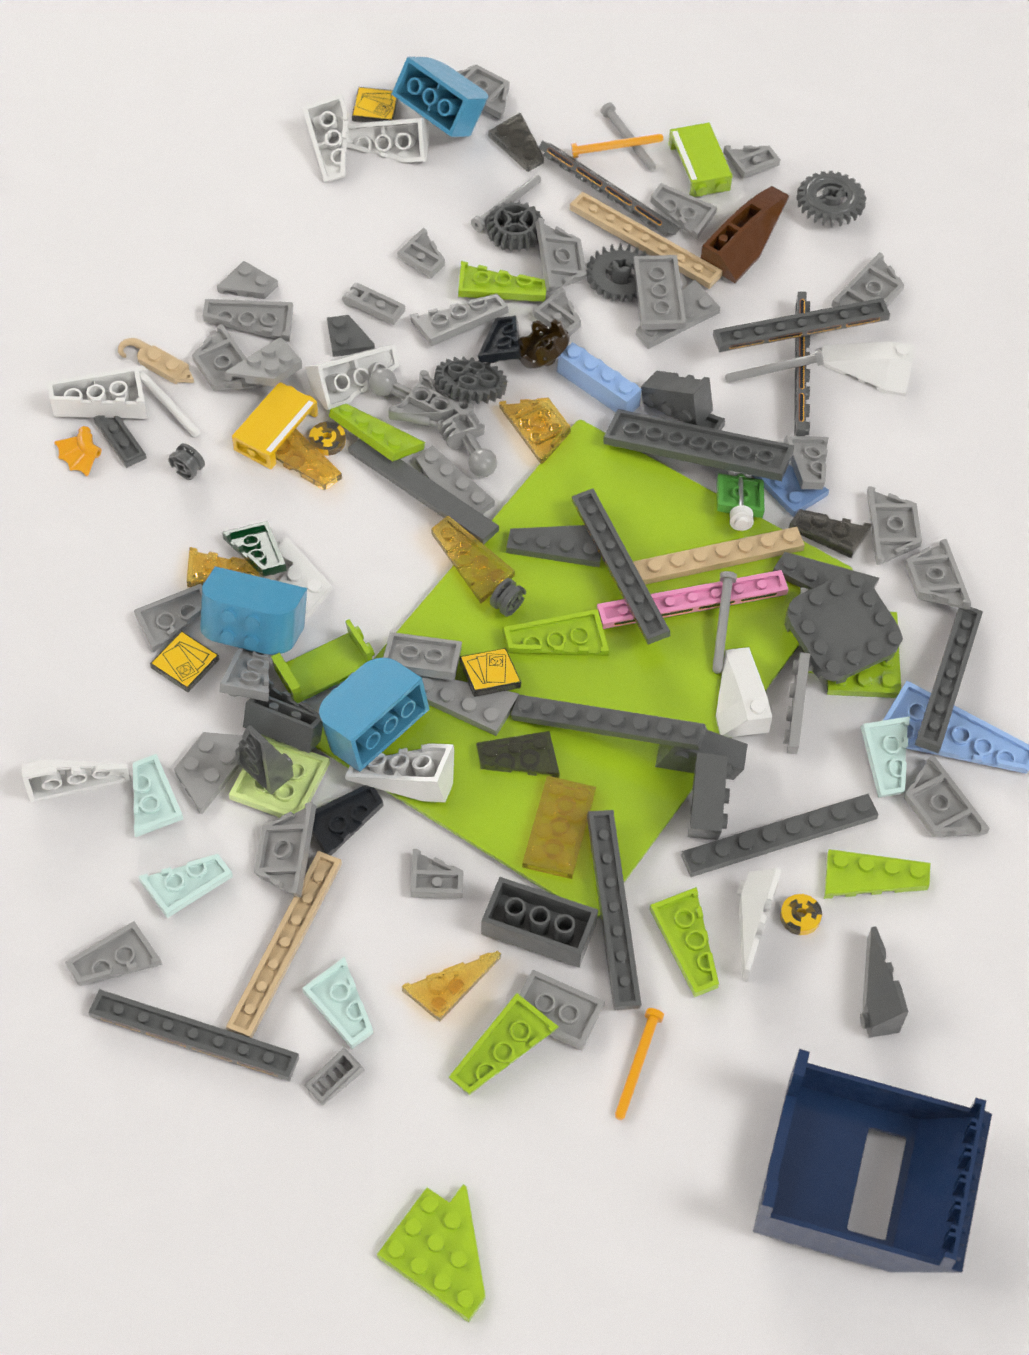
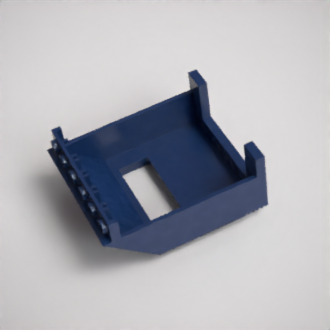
(820, 1159)

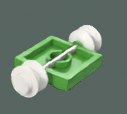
(741, 498)

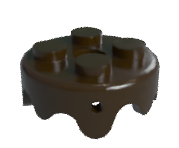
(543, 347)

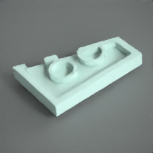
(886, 752)
(153, 797)
(183, 885)
(339, 1002)

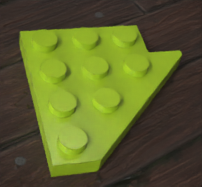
(877, 681)
(439, 1251)

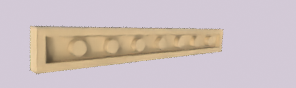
(644, 238)
(719, 555)
(284, 946)

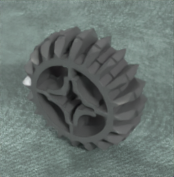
(514, 219)

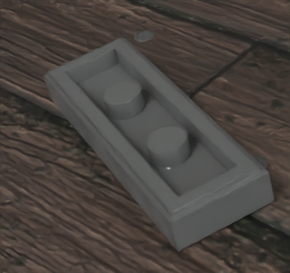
(120, 440)

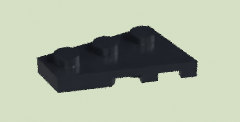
(502, 341)
(344, 817)

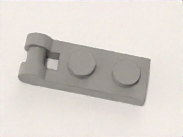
(374, 303)

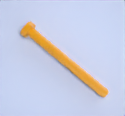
(622, 143)
(653, 1017)

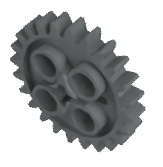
(470, 380)

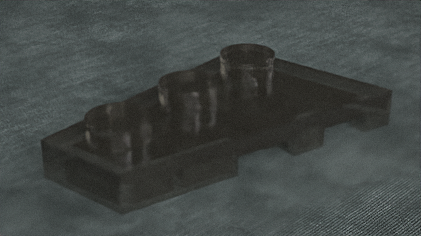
(518, 142)
(834, 534)
(522, 753)

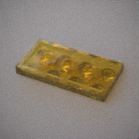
(559, 827)

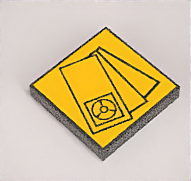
(374, 105)
(184, 661)
(489, 672)

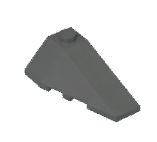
(263, 761)
(883, 998)

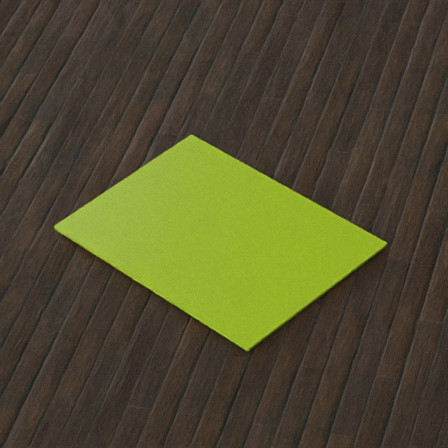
(671, 678)

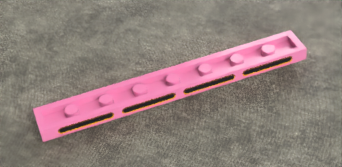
(698, 598)

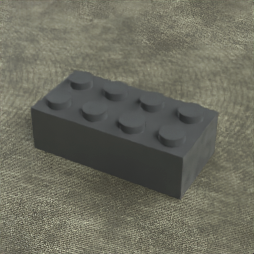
(539, 922)

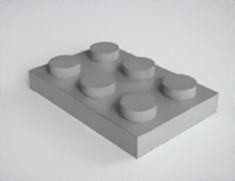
(425, 654)
(565, 1006)

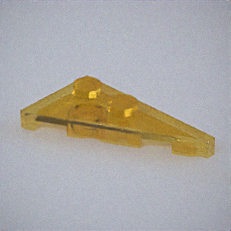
(444, 990)

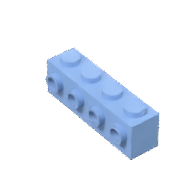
(598, 379)

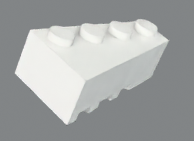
(97, 394)

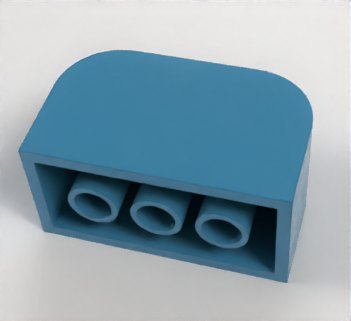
(440, 95)
(252, 611)
(372, 710)

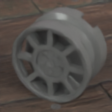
(186, 461)
(507, 598)

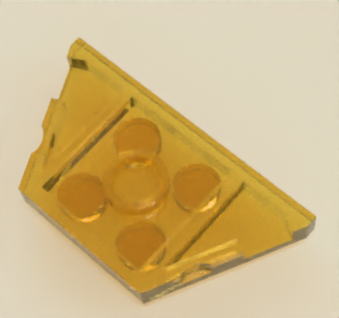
(538, 425)

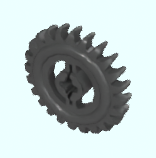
(828, 204)
(618, 265)

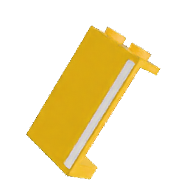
(273, 423)

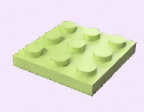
(294, 794)

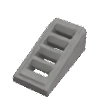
(335, 1062)

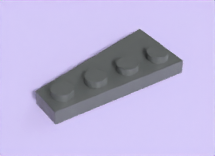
(556, 543)
(812, 573)

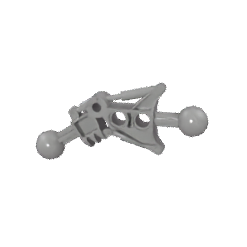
(431, 407)

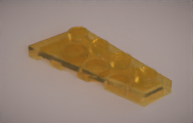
(307, 460)
(472, 559)

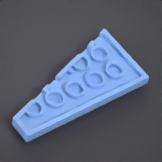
(966, 735)

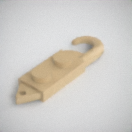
(158, 361)

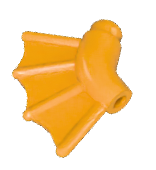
(79, 451)

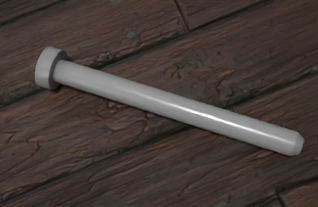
(608, 110)
(478, 223)
(778, 366)
(727, 578)

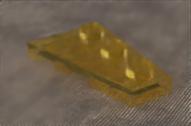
(202, 564)

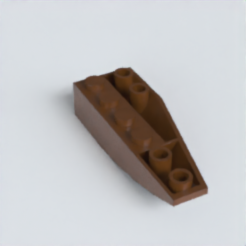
(745, 234)

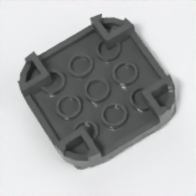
(843, 627)

